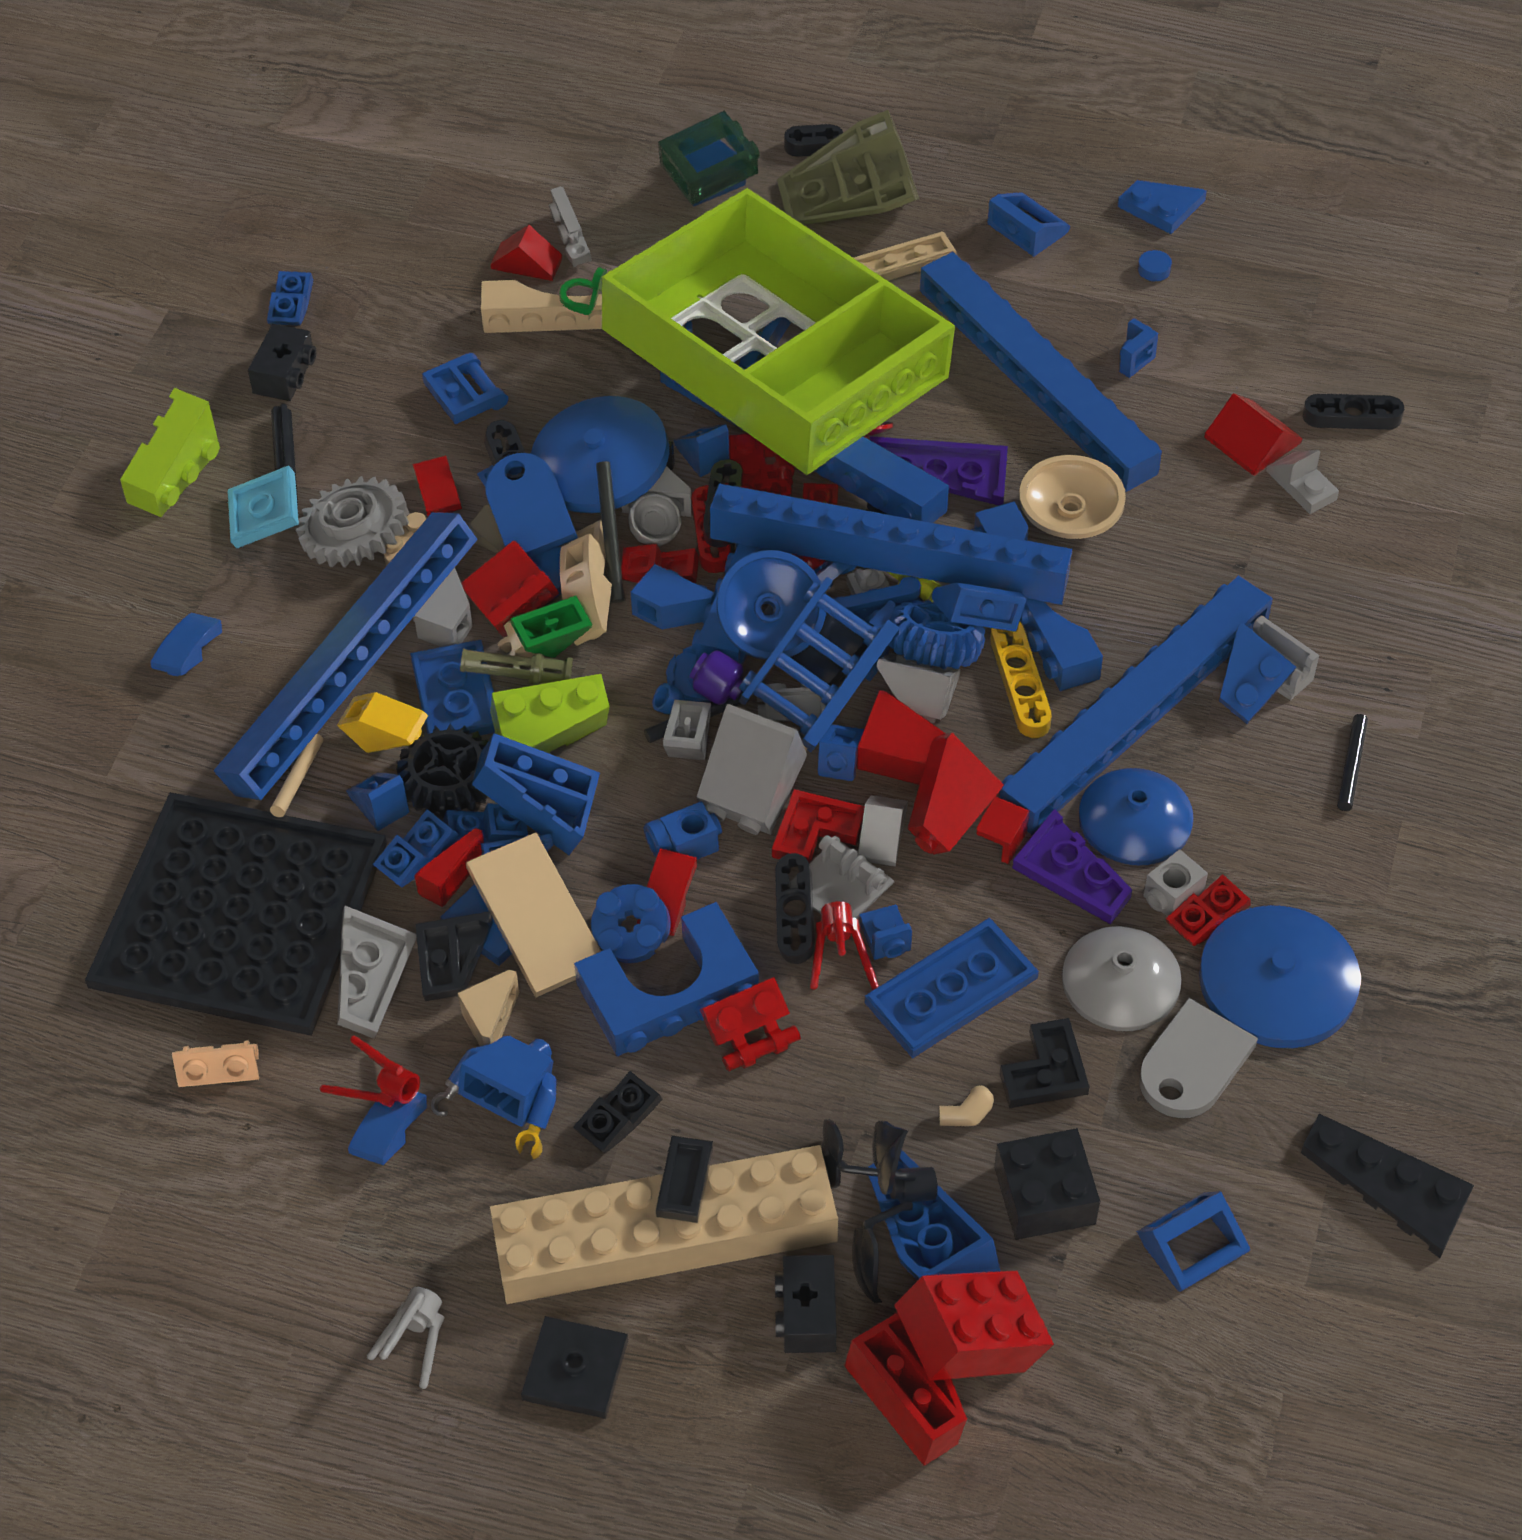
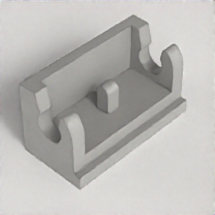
(1294, 651)

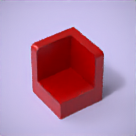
(1004, 825)

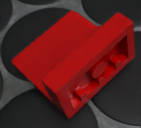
(508, 586)

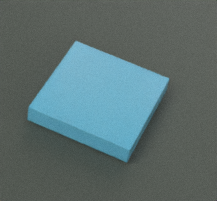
(262, 507)

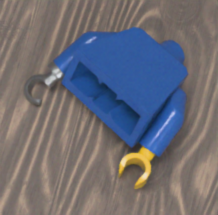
(509, 1081)

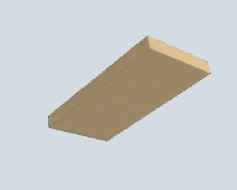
(533, 912)

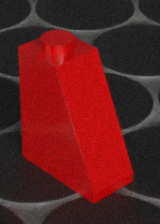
(895, 740)
(950, 795)

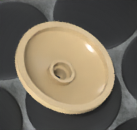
(1072, 496)

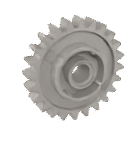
(352, 521)

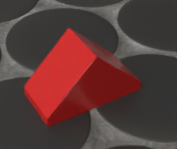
(527, 255)

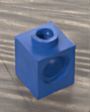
(693, 819)

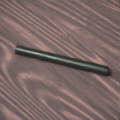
(610, 531)

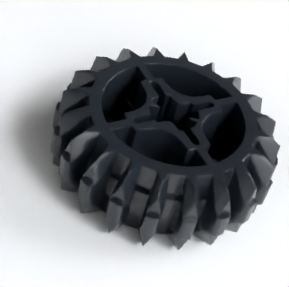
(447, 764)

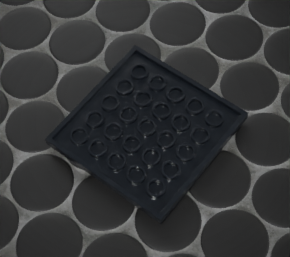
(236, 913)

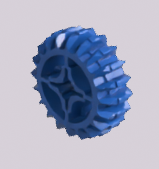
(932, 639)

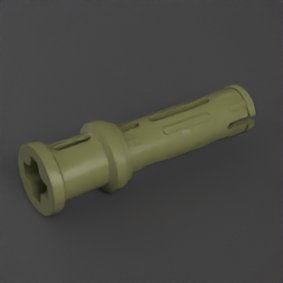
(472, 662)

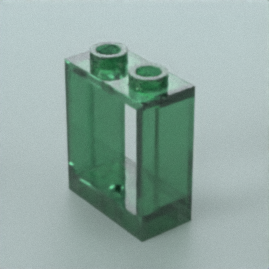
(718, 177)

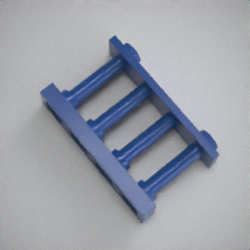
(853, 666)

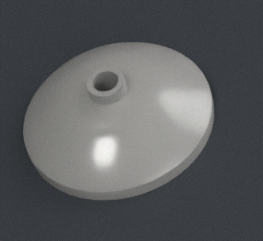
(1118, 994)

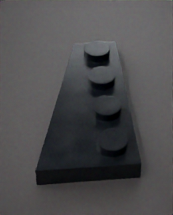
(1407, 1189)

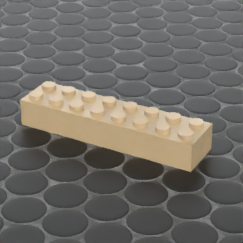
(614, 1234)

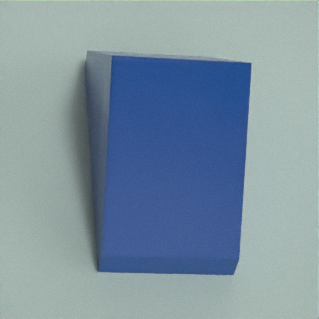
(704, 447)
(380, 799)

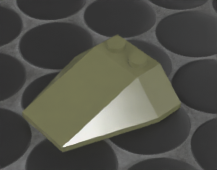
(851, 175)

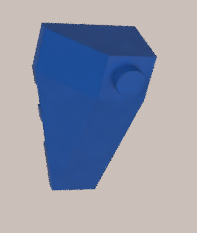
(936, 1234)

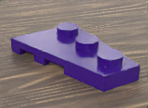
(1068, 868)

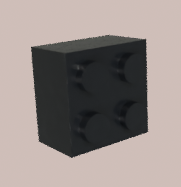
(1046, 1184)

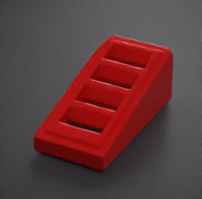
(448, 871)

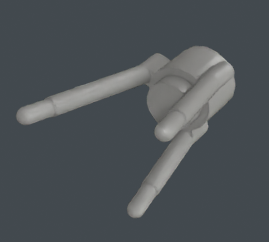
(416, 1314)

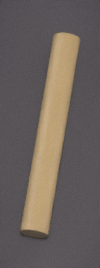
(296, 777)

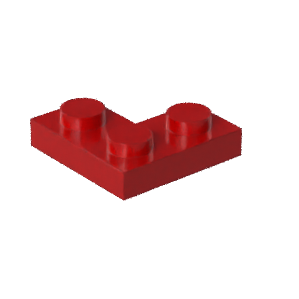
(813, 817)

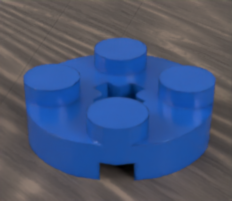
(647, 936)

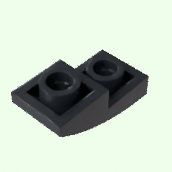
(619, 1114)

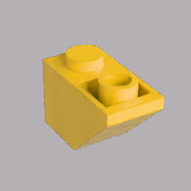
(381, 722)

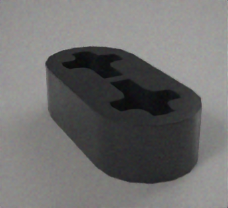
(810, 138)

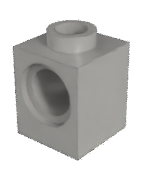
(1176, 871)

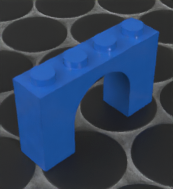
(636, 1018)

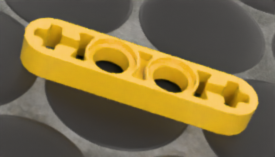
(1022, 676)

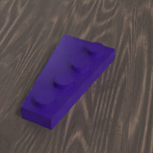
(967, 468)

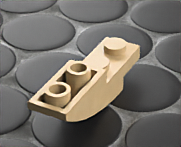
(583, 576)

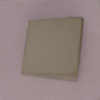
(486, 530)

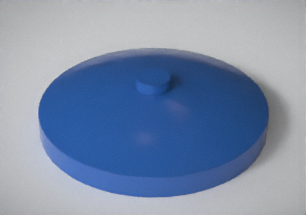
(600, 431)
(1280, 975)

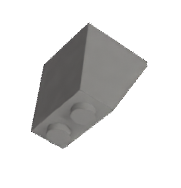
(751, 770)

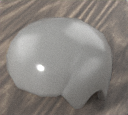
(654, 519)

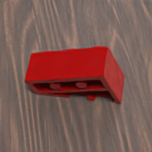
(892, 1376)

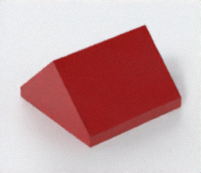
(1250, 434)

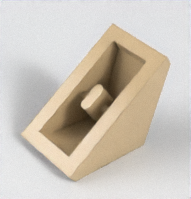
(489, 1006)

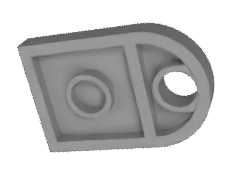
(1197, 1057)

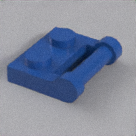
(456, 393)

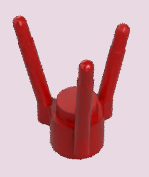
(838, 926)
(393, 1080)

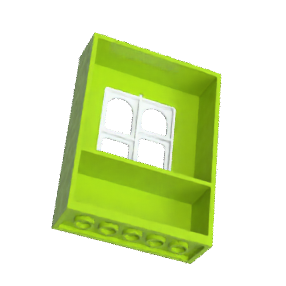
(849, 371)

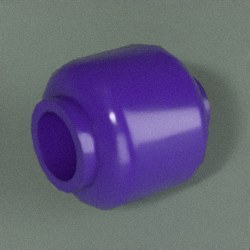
(717, 677)

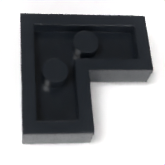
(1054, 1074)

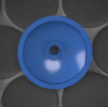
(769, 579)
(1134, 830)

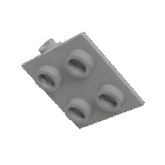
(845, 877)

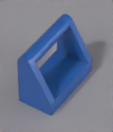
(1019, 227)
(980, 605)
(1183, 1218)

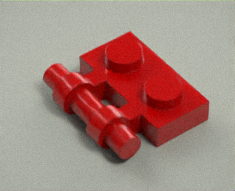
(751, 457)
(745, 1012)

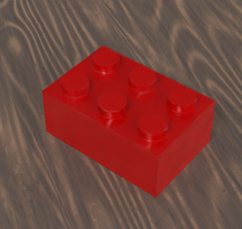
(973, 1324)

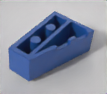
(538, 789)

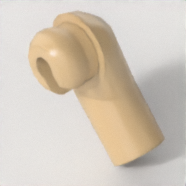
(970, 1111)

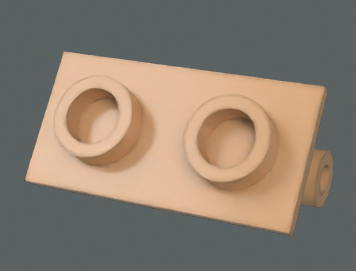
(216, 1065)

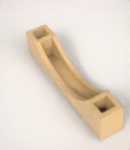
(518, 308)

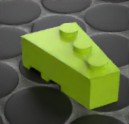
(174, 455)
(551, 712)

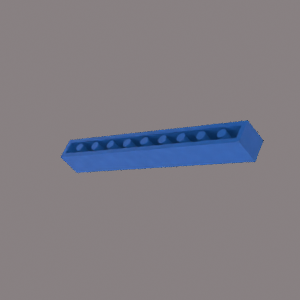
(1040, 370)
(873, 475)
(889, 543)
(345, 656)
(1134, 703)

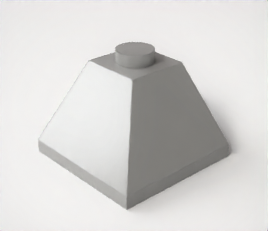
(918, 686)

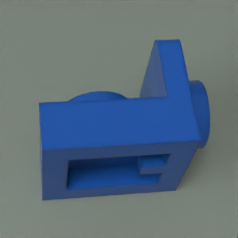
(1138, 349)
(839, 752)
(886, 932)

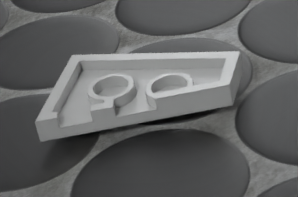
(369, 969)

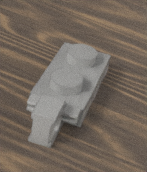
(569, 230)

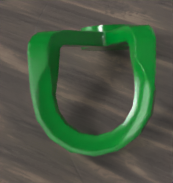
(595, 284)

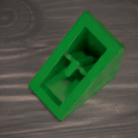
(552, 627)

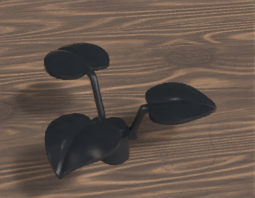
(902, 1184)

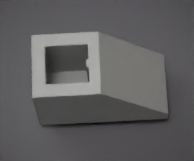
(445, 615)

